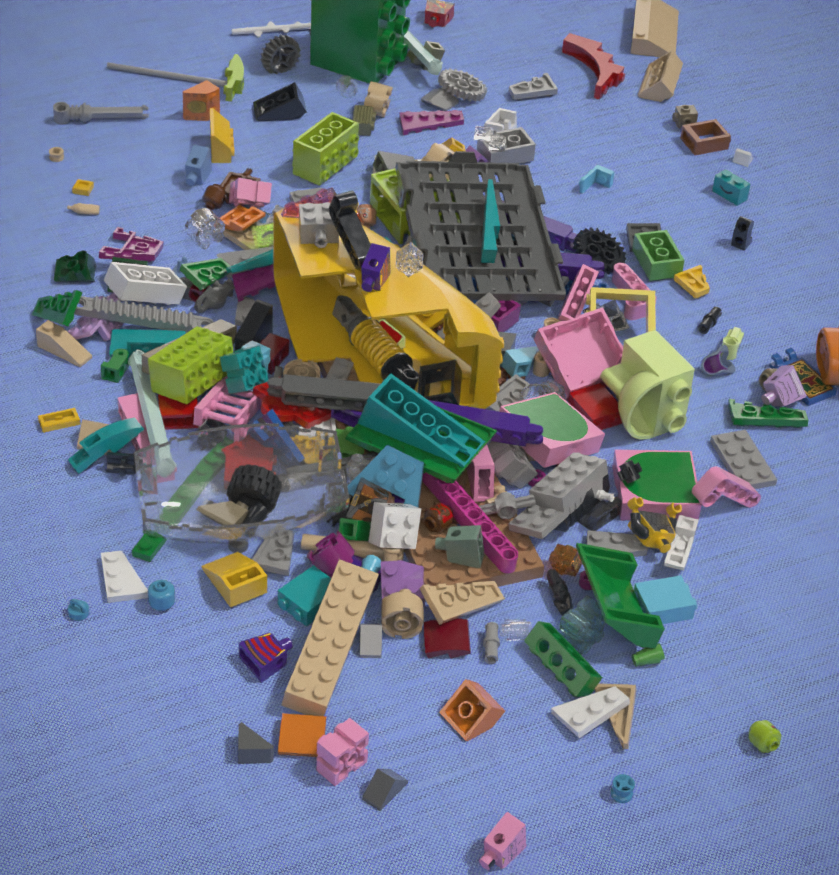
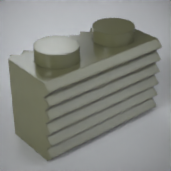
(366, 118)

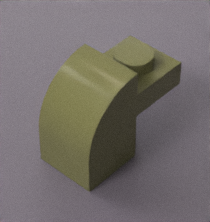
(433, 47)

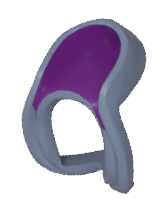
(713, 365)

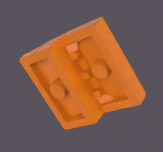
(241, 218)
(300, 734)

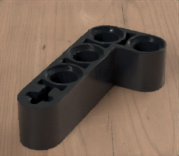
(348, 226)

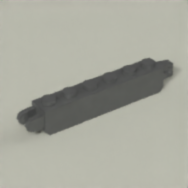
(321, 392)

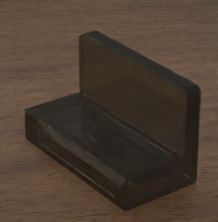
(601, 514)

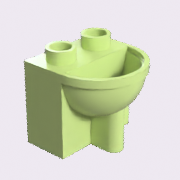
(650, 386)

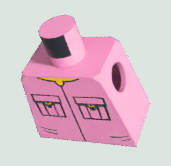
(504, 842)

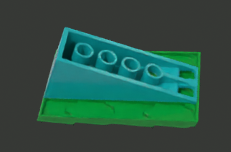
(418, 428)

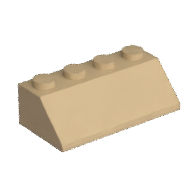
(661, 78)

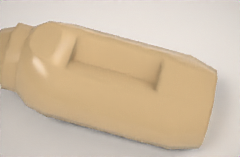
(80, 208)

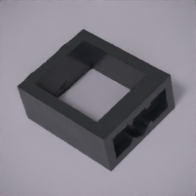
(430, 374)

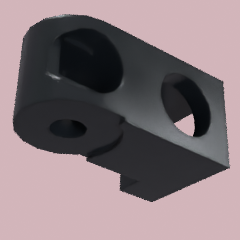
(742, 232)

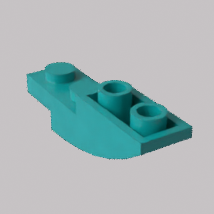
(99, 442)

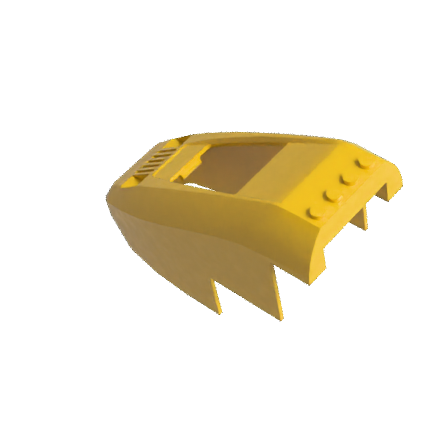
(314, 277)

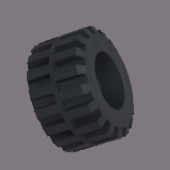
(254, 484)

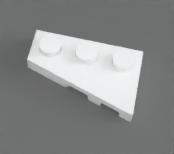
(590, 711)

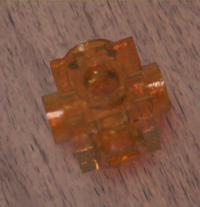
(565, 560)

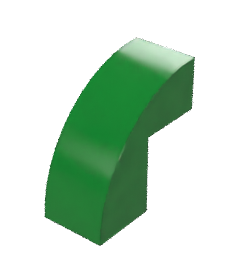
(355, 529)

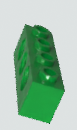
(544, 636)

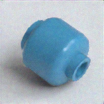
(161, 595)

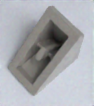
(370, 640)

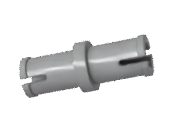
(491, 642)

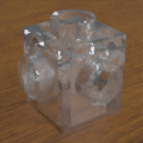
(409, 260)

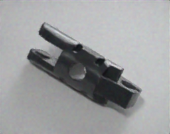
(559, 592)

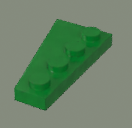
(766, 415)

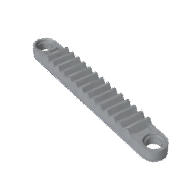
(139, 315)

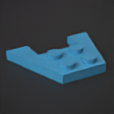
(394, 473)

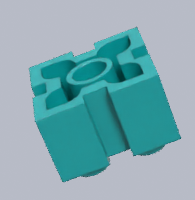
(244, 369)

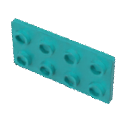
(141, 339)

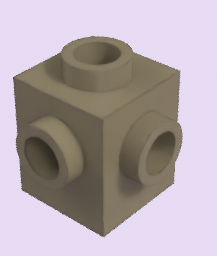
(685, 115)

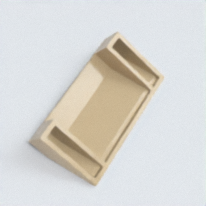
(654, 28)

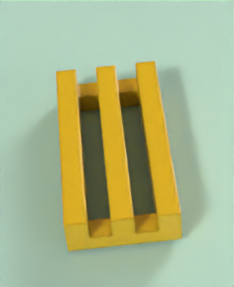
(59, 420)

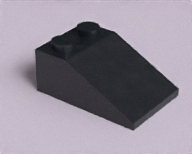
(281, 104)

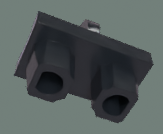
(120, 463)

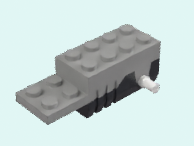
(564, 496)

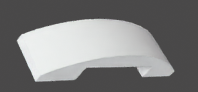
(681, 546)

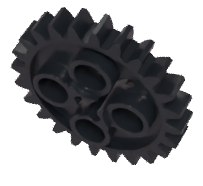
(599, 247)

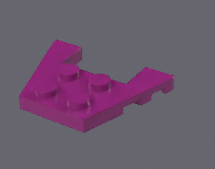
(135, 248)

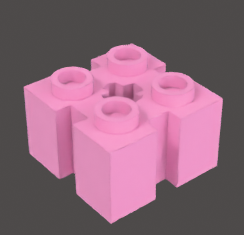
(249, 193)
(342, 751)

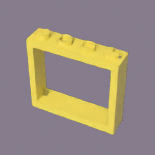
(625, 294)

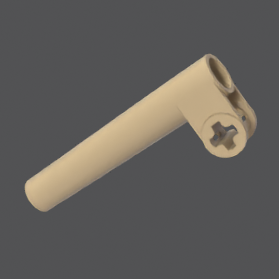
(361, 548)

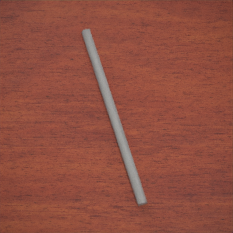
(171, 75)

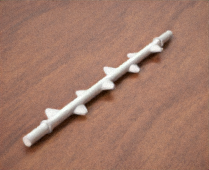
(271, 27)

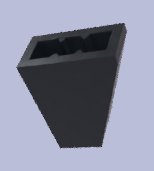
(256, 324)

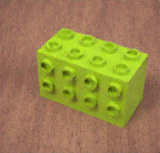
(325, 148)
(189, 364)

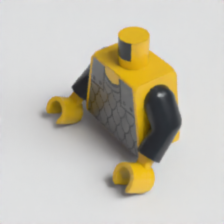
(652, 528)

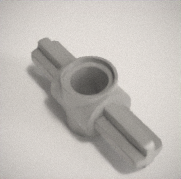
(507, 505)

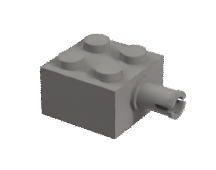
(316, 225)

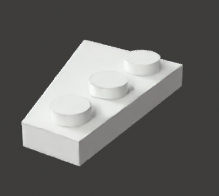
(121, 579)

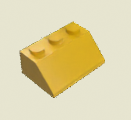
(221, 138)

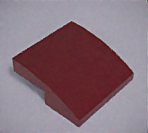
(447, 638)

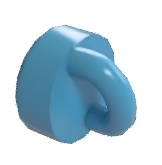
(78, 610)

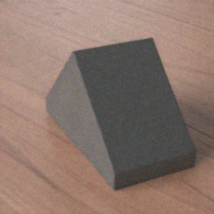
(252, 747)
(383, 788)

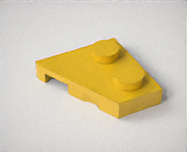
(693, 281)

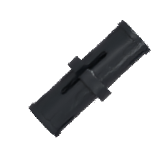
(709, 320)

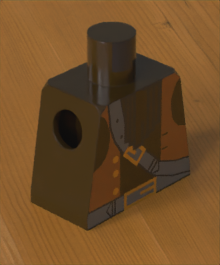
(363, 500)

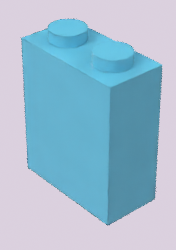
(666, 598)

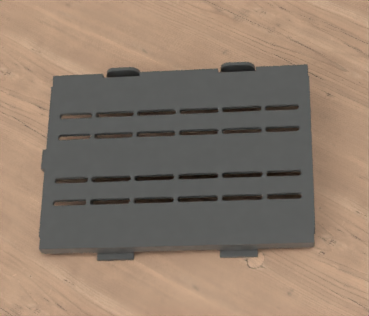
(521, 204)

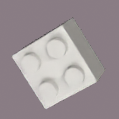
(394, 525)

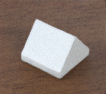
(742, 157)

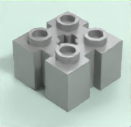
(511, 463)

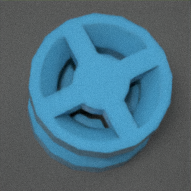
(619, 784)

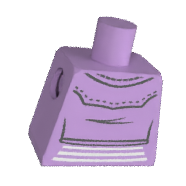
(783, 387)

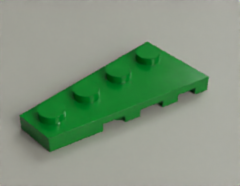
(59, 308)

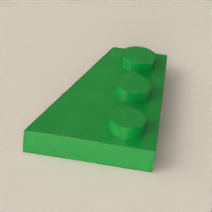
(205, 272)

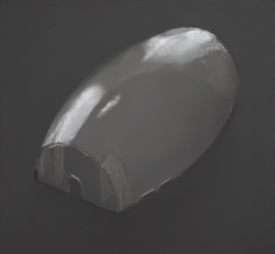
(199, 467)

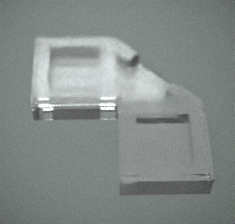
(496, 143)

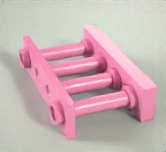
(219, 394)

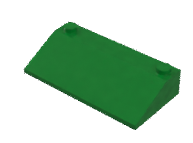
(610, 579)

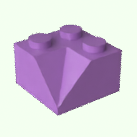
(401, 575)

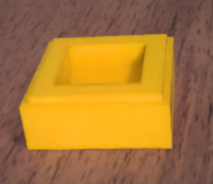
(83, 187)

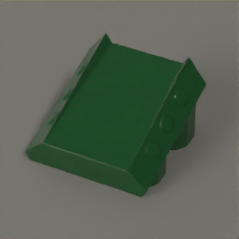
(75, 268)

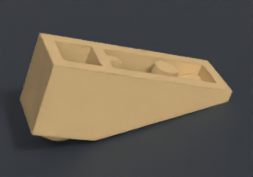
(60, 343)

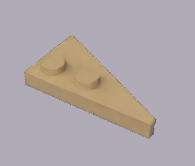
(623, 719)

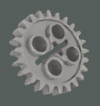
(462, 85)

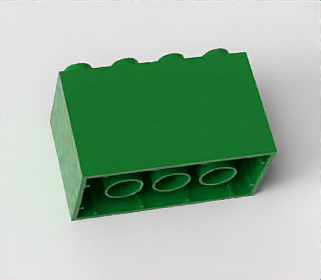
(359, 37)

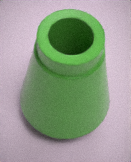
(648, 656)

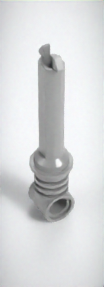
(63, 112)

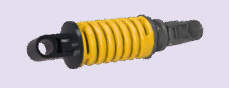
(374, 342)

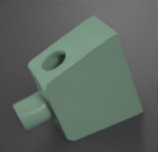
(463, 545)

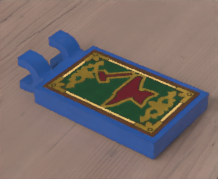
(808, 376)

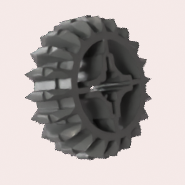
(280, 54)

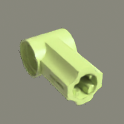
(733, 341)

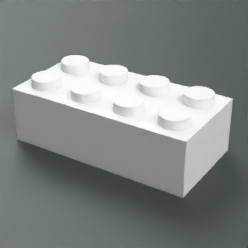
(144, 283)

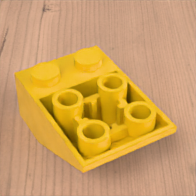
(236, 578)

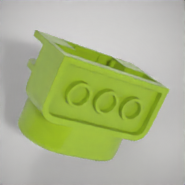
(387, 207)

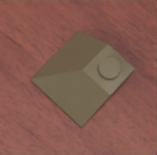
(225, 512)

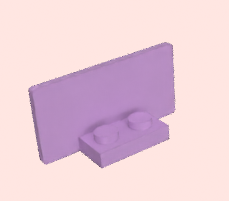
(87, 325)

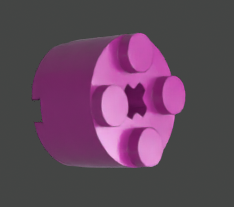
(329, 552)

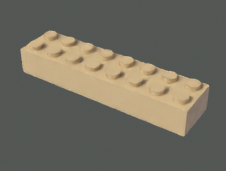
(330, 639)

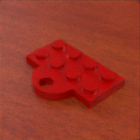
(304, 416)

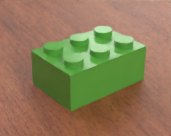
(657, 254)

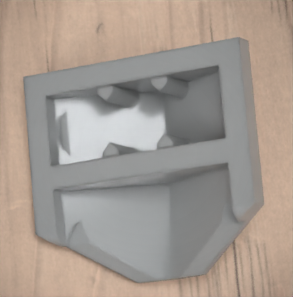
(440, 99)

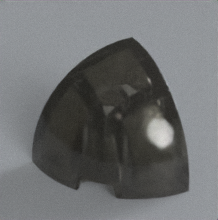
(614, 314)

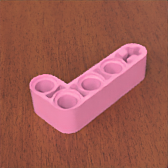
(625, 278)
(720, 482)

